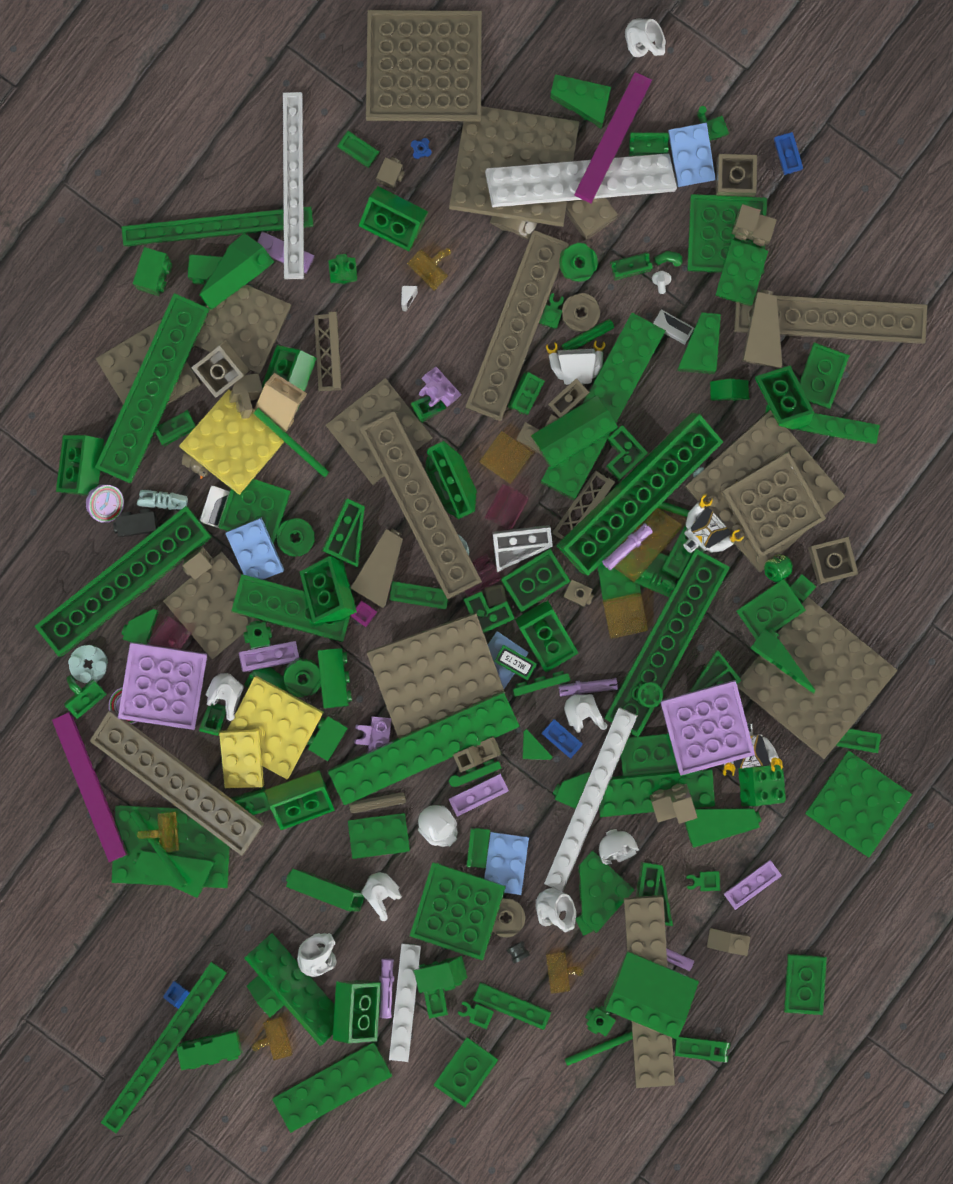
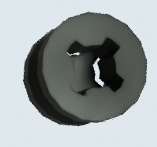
(518, 952)

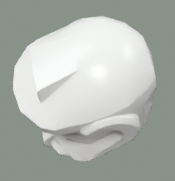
(641, 34)
(228, 688)
(580, 707)
(438, 826)
(378, 888)
(550, 904)
(315, 960)

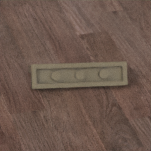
(335, 354)
(596, 500)

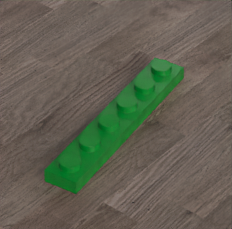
(840, 428)

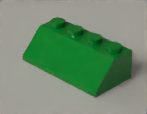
(574, 431)

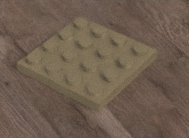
(248, 323)
(124, 361)
(370, 407)
(773, 504)
(207, 604)

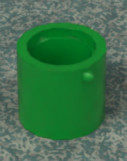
(649, 694)

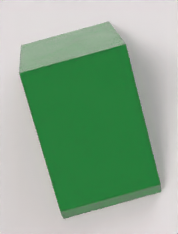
(729, 390)
(424, 411)
(213, 719)
(533, 749)

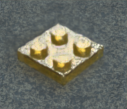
(505, 457)
(625, 615)

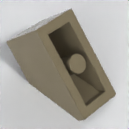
(569, 398)
(728, 941)

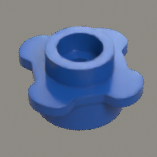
(421, 153)

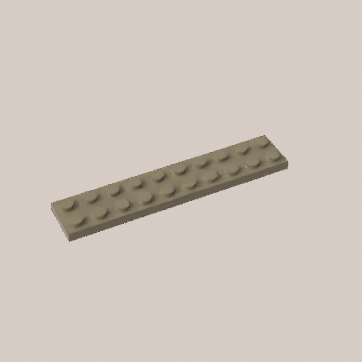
(844, 319)
(516, 326)
(421, 505)
(177, 782)
(647, 939)

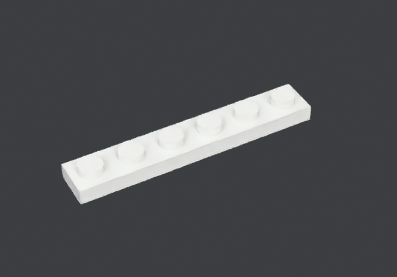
(404, 1003)

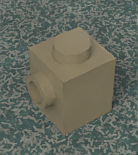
(390, 172)
(198, 563)
(578, 593)

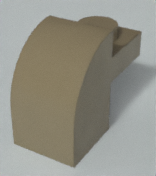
(519, 227)
(243, 391)
(476, 755)

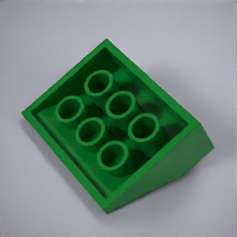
(651, 995)

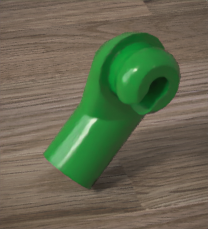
(670, 256)

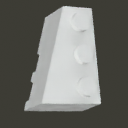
(519, 544)

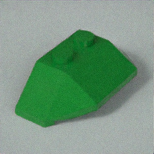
(451, 480)

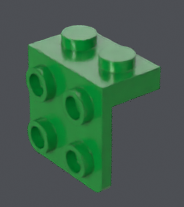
(761, 786)

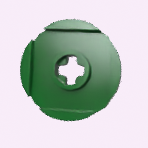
(568, 258)
(285, 541)
(303, 688)

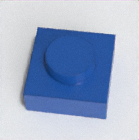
(176, 994)

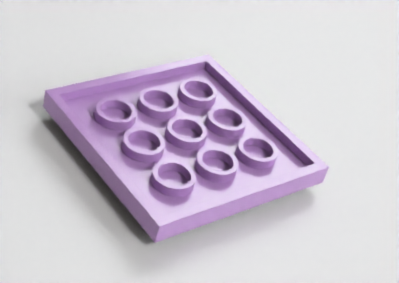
(162, 685)
(707, 727)

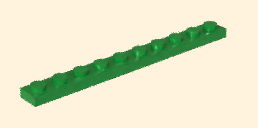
(208, 227)
(164, 1047)

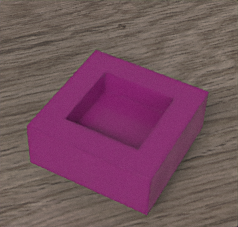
(364, 614)

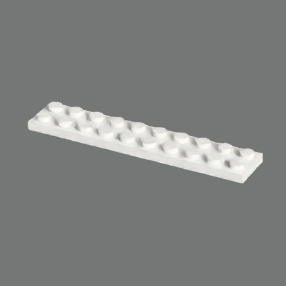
(560, 180)

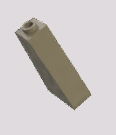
(763, 334)
(378, 572)

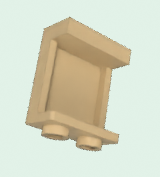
(280, 401)

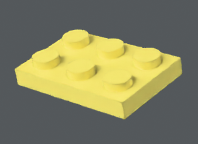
(241, 758)

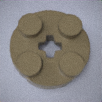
(575, 303)
(515, 924)

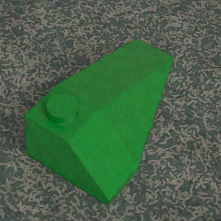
(239, 265)
(773, 650)

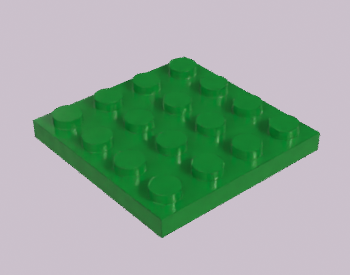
(711, 229)
(858, 804)
(457, 911)

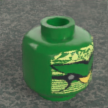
(778, 568)

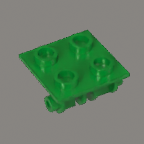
(655, 578)

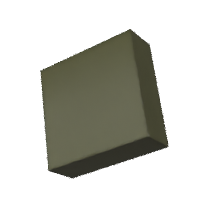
(495, 595)

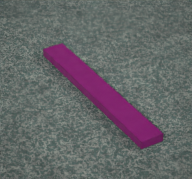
(613, 138)
(89, 787)

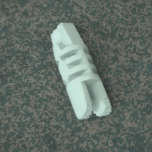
(161, 500)

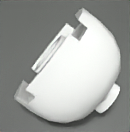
(617, 846)

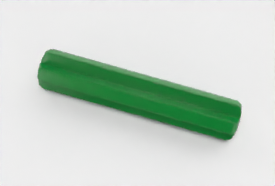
(589, 335)

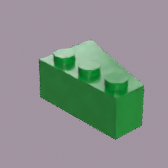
(582, 97)
(702, 347)
(345, 534)
(714, 673)
(652, 883)
(209, 1050)

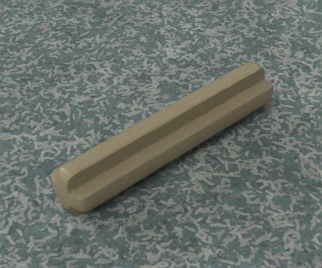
(377, 802)

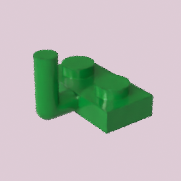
(716, 126)
(83, 698)

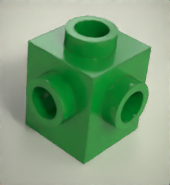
(342, 269)
(254, 641)
(604, 1025)

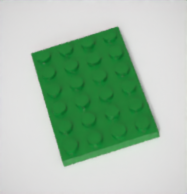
(192, 842)

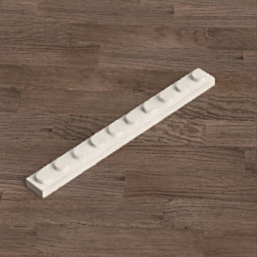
(293, 185)
(590, 799)

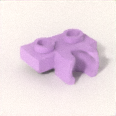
(439, 388)
(375, 734)

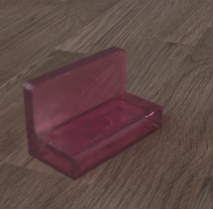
(506, 507)
(486, 572)
(170, 634)

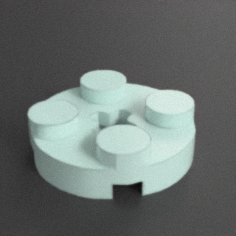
(77, 663)

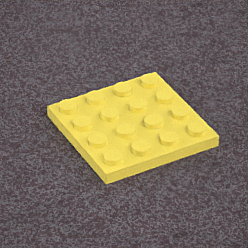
(230, 445)
(282, 722)

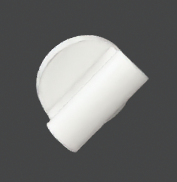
(661, 279)

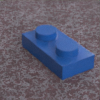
(788, 153)
(562, 738)

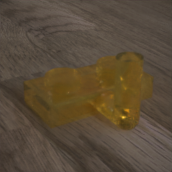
(428, 268)
(167, 832)
(559, 972)
(276, 1039)

